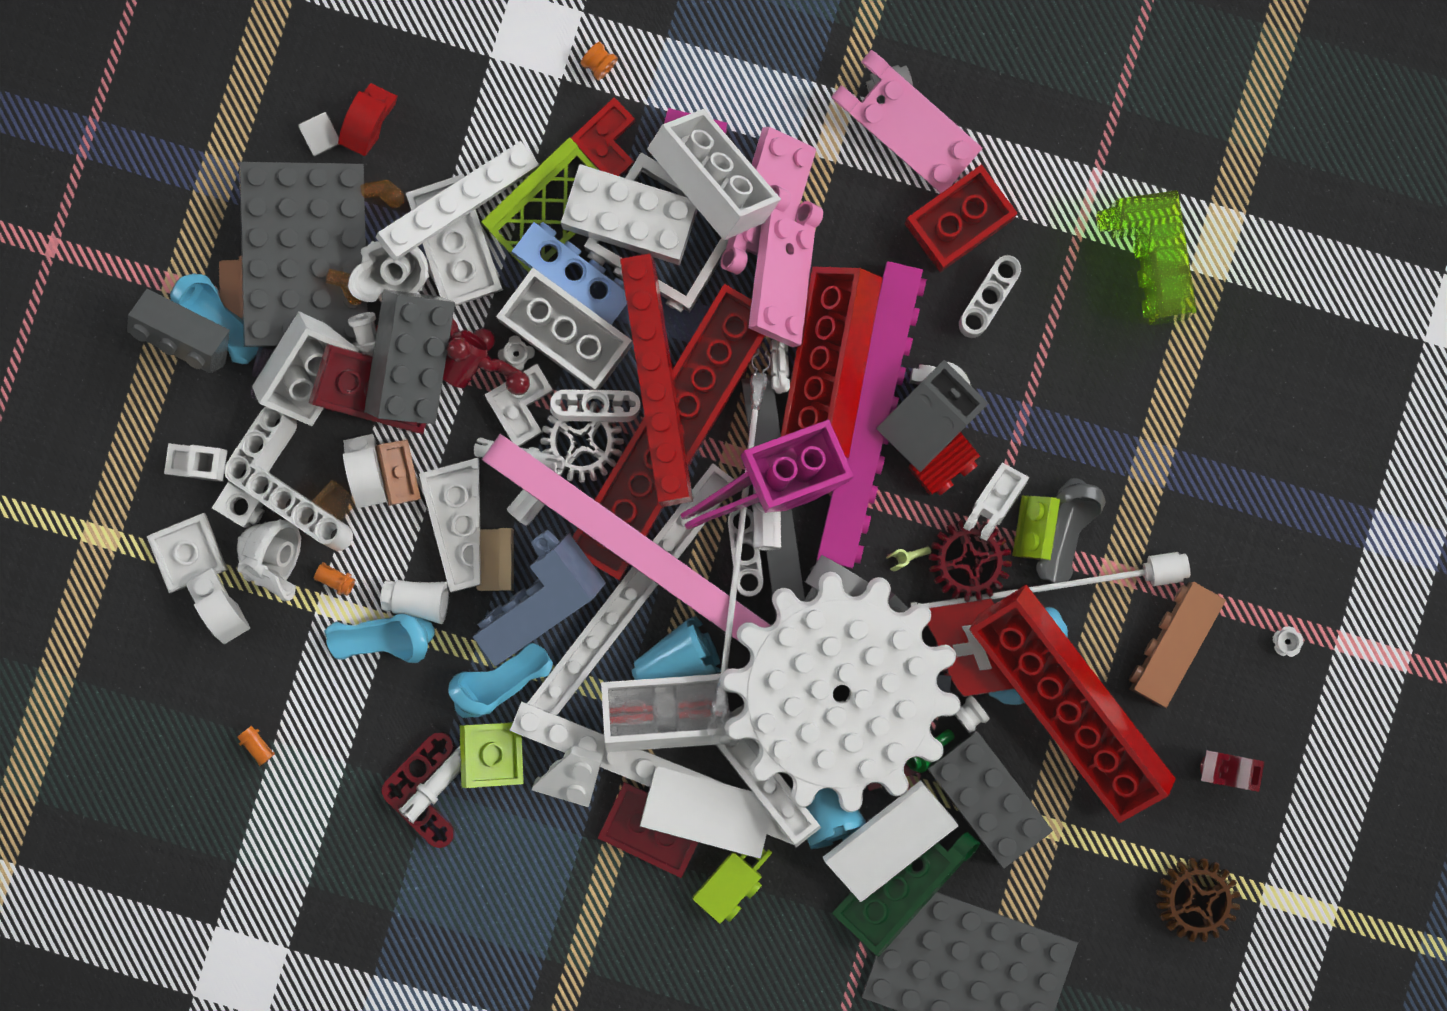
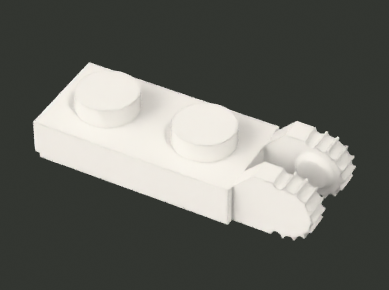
(997, 499)

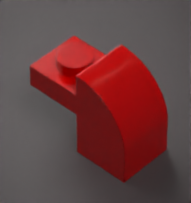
(365, 118)

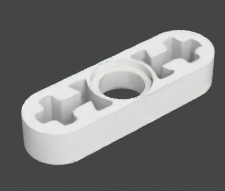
(603, 395)

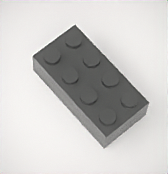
(409, 357)
(989, 799)

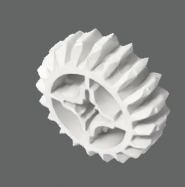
(604, 457)

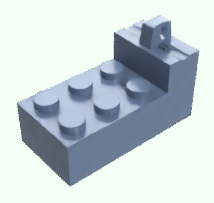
(562, 587)

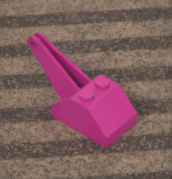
(783, 474)

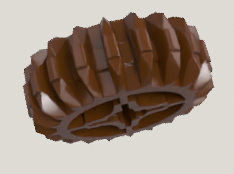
(1210, 894)

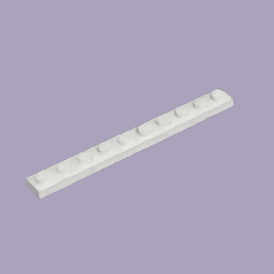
(622, 604)
(634, 764)

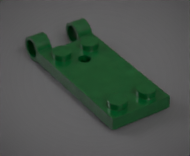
(899, 900)

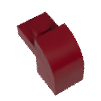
(1231, 770)

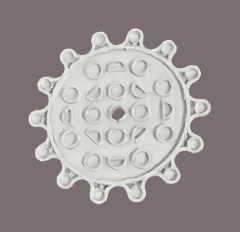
(829, 645)

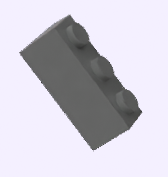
(179, 332)

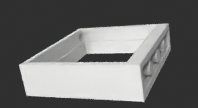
(674, 298)

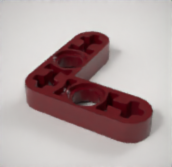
(397, 802)

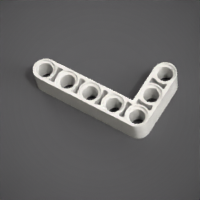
(278, 493)

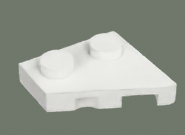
(571, 777)

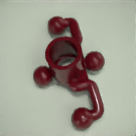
(470, 351)

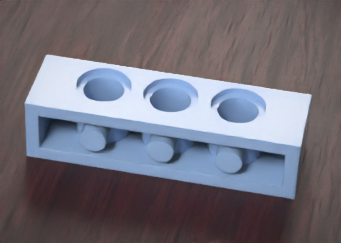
(529, 253)

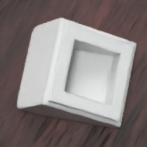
(319, 133)

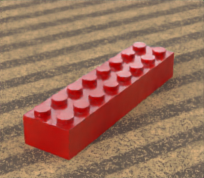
(1072, 704)

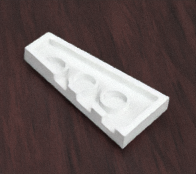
(454, 510)

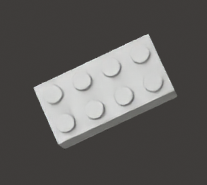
(713, 174)
(629, 214)
(564, 330)

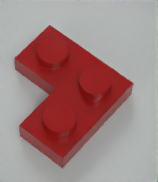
(598, 138)

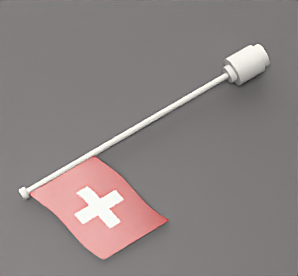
(973, 668)

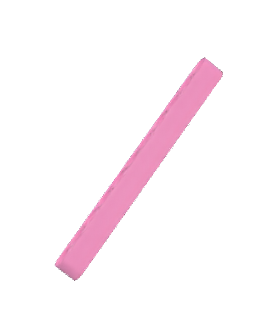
(616, 535)

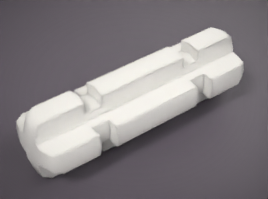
(779, 366)

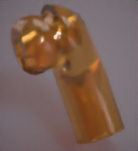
(385, 190)
(341, 279)

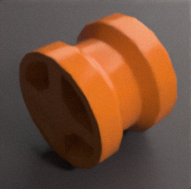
(598, 61)

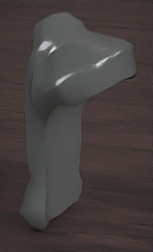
(1077, 508)

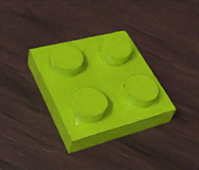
(490, 755)

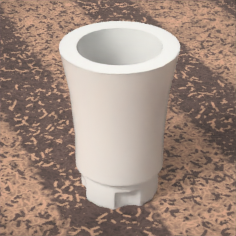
(416, 599)

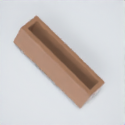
(1176, 644)

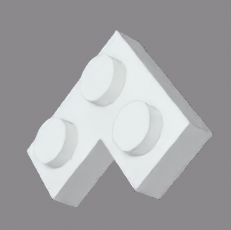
(513, 409)

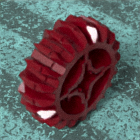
(972, 574)

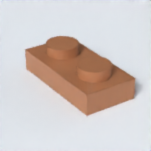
(398, 472)

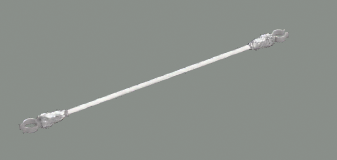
(720, 705)

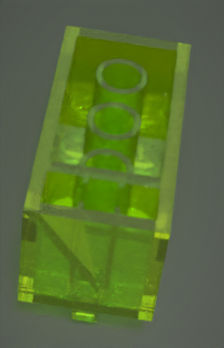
(1161, 250)

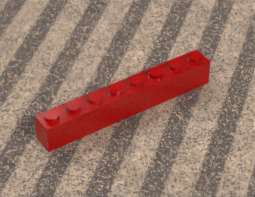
(656, 380)

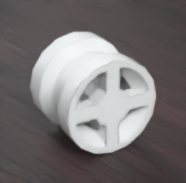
(971, 714)

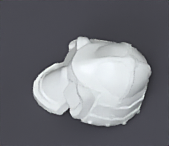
(381, 272)
(269, 555)

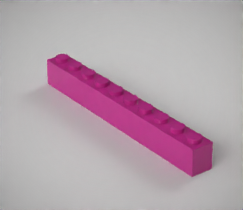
(889, 342)

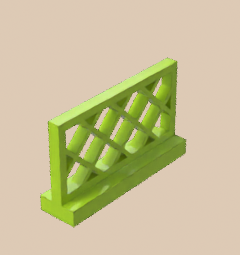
(528, 189)

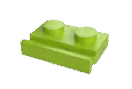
(1036, 527)

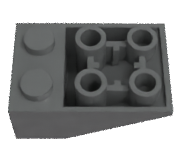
(932, 415)

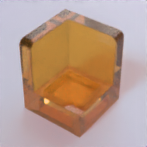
(335, 500)

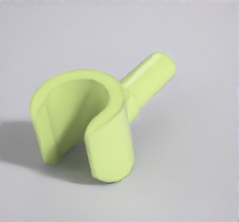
(904, 557)

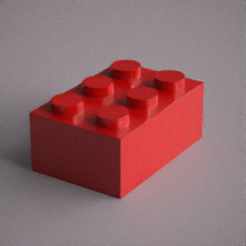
(960, 218)

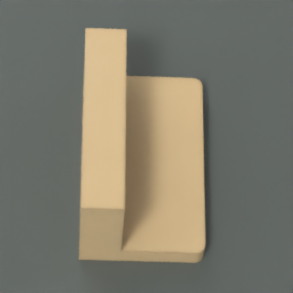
(497, 559)

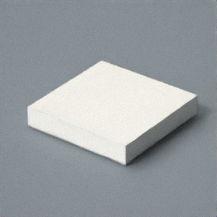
(186, 551)

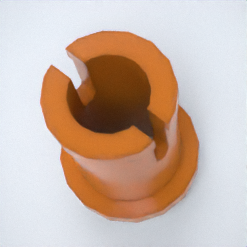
(335, 579)
(255, 745)

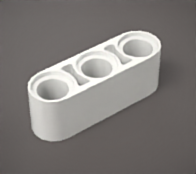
(993, 282)
(751, 566)

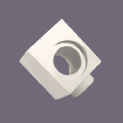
(226, 503)

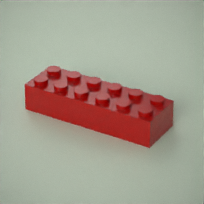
(833, 351)

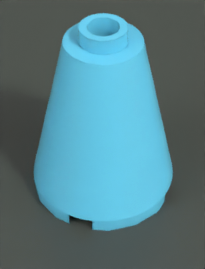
(679, 654)
(833, 820)

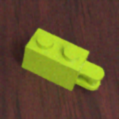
(729, 885)

